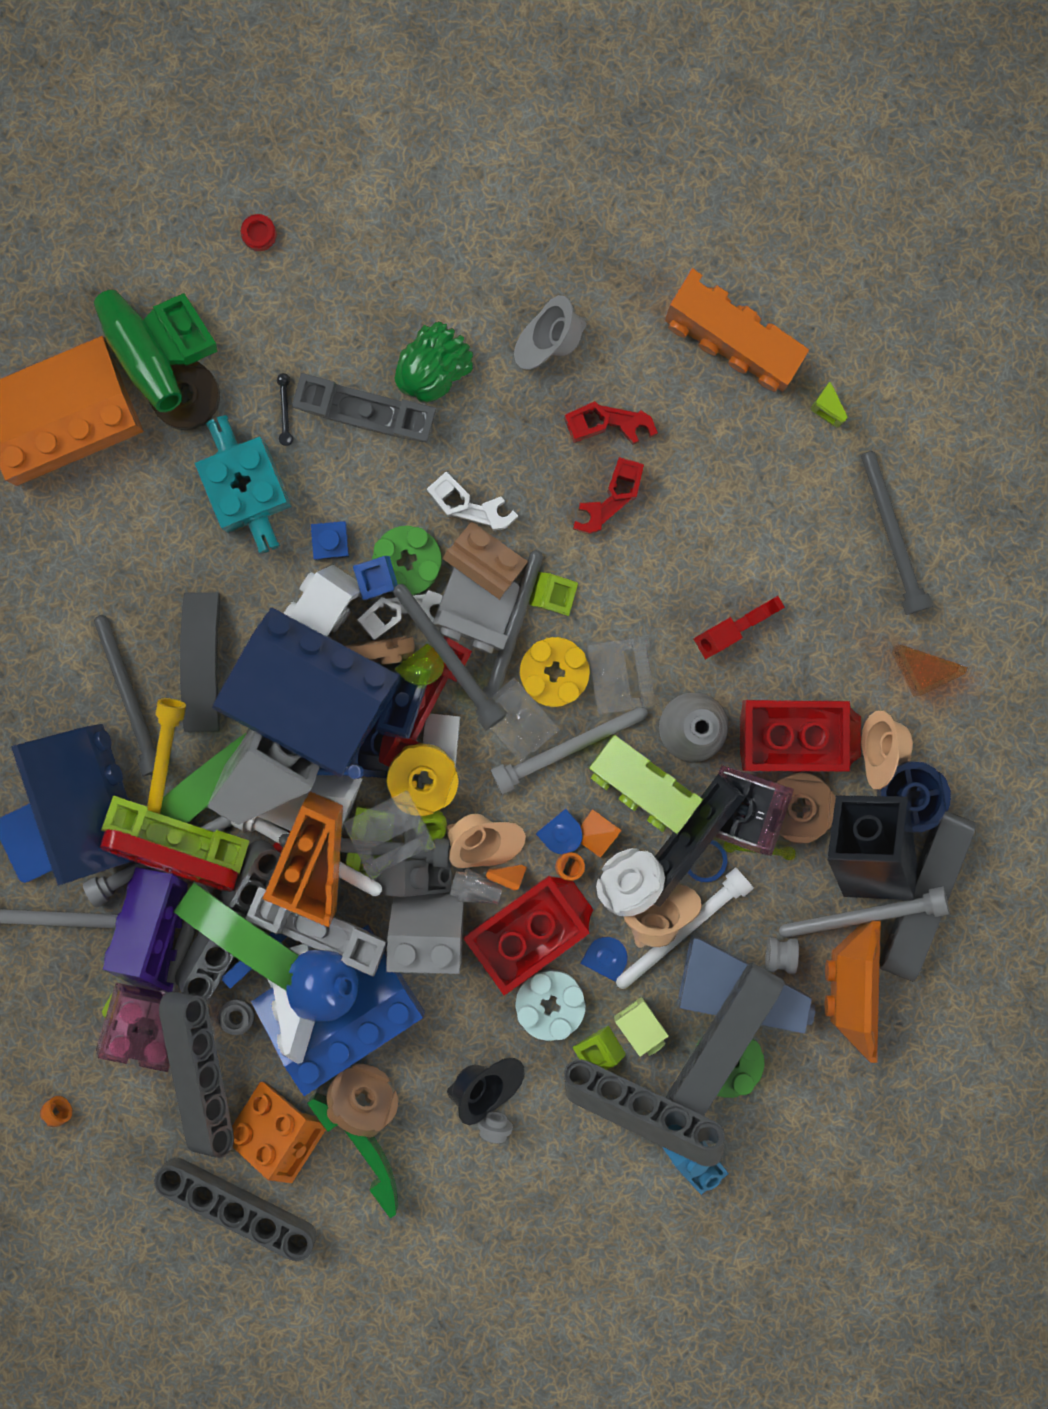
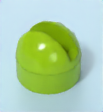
(436, 824)

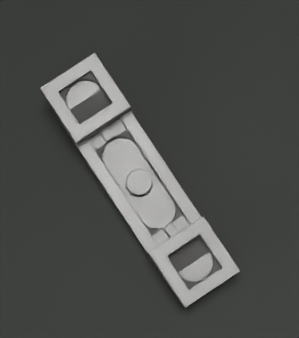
(357, 946)

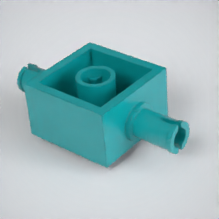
(223, 474)

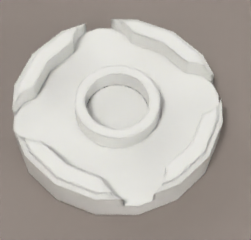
(630, 882)

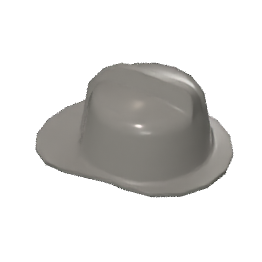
(550, 333)

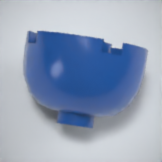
(322, 986)

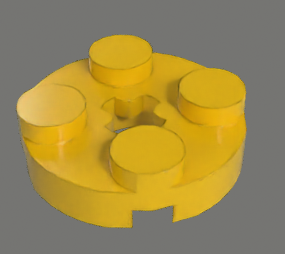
(566, 688)
(439, 767)

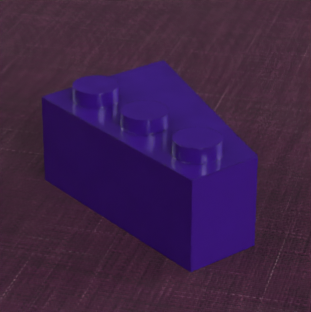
(146, 930)

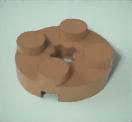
(386, 650)
(821, 811)
(348, 1113)

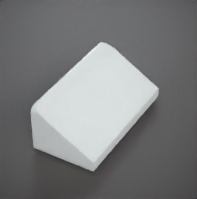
(443, 733)

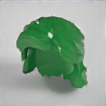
(432, 363)

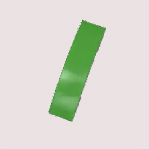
(195, 791)
(237, 935)

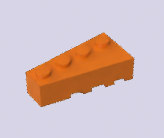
(734, 333)

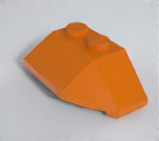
(856, 988)

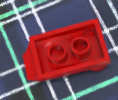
(799, 735)
(530, 931)

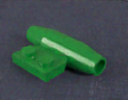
(148, 346)

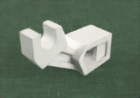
(484, 514)
(376, 628)

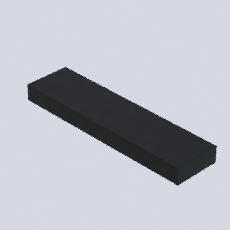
(685, 848)

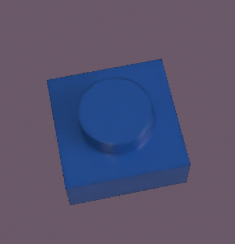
(329, 540)
(375, 577)

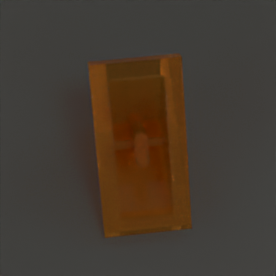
(925, 671)

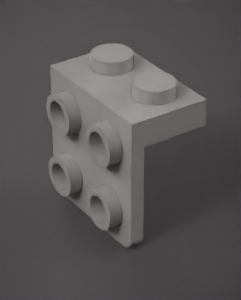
(475, 613)

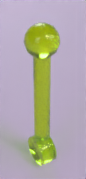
(787, 852)

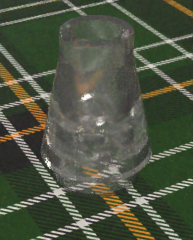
(475, 888)

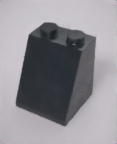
(873, 847)

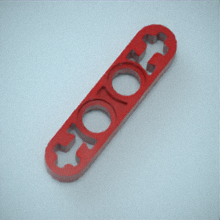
(169, 860)

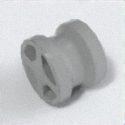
(782, 955)

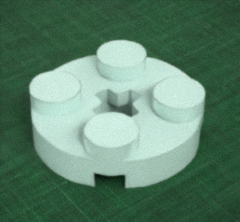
(569, 998)

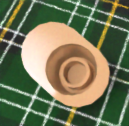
(884, 747)
(481, 842)
(661, 924)

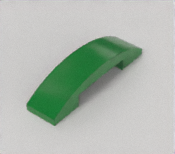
(384, 1186)

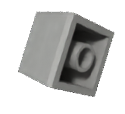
(260, 779)
(425, 934)

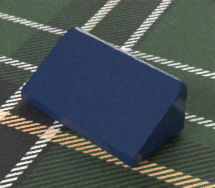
(402, 709)

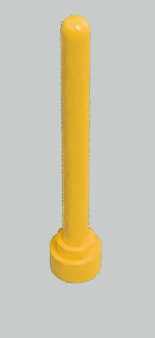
(169, 715)

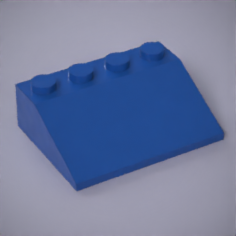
(380, 1013)

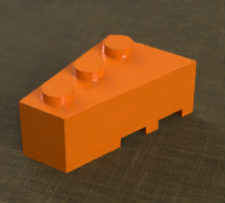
(310, 861)

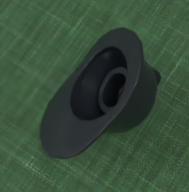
(484, 1089)

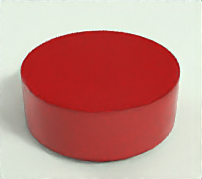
(258, 232)

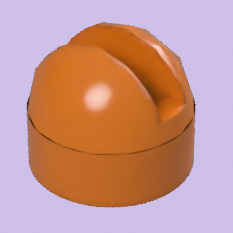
(576, 868)
(61, 1117)

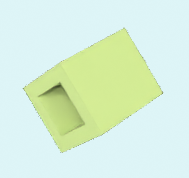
(641, 1027)

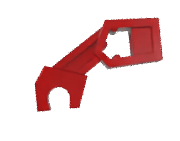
(623, 419)
(602, 512)
(728, 631)

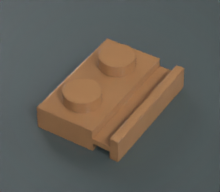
(485, 560)

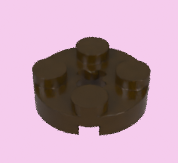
(204, 400)

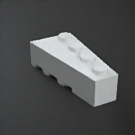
(325, 600)

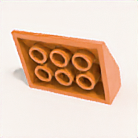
(63, 411)

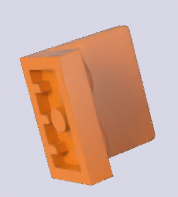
(275, 1135)

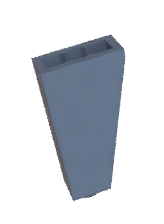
(712, 974)

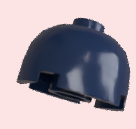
(926, 791)

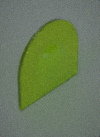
(422, 667)

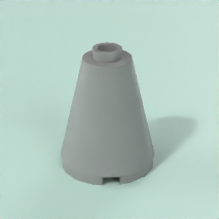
(679, 731)

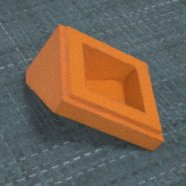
(598, 833)
(507, 876)

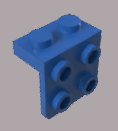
(24, 844)

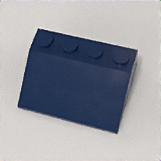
(306, 692)
(70, 792)

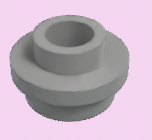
(225, 1017)
(495, 1127)

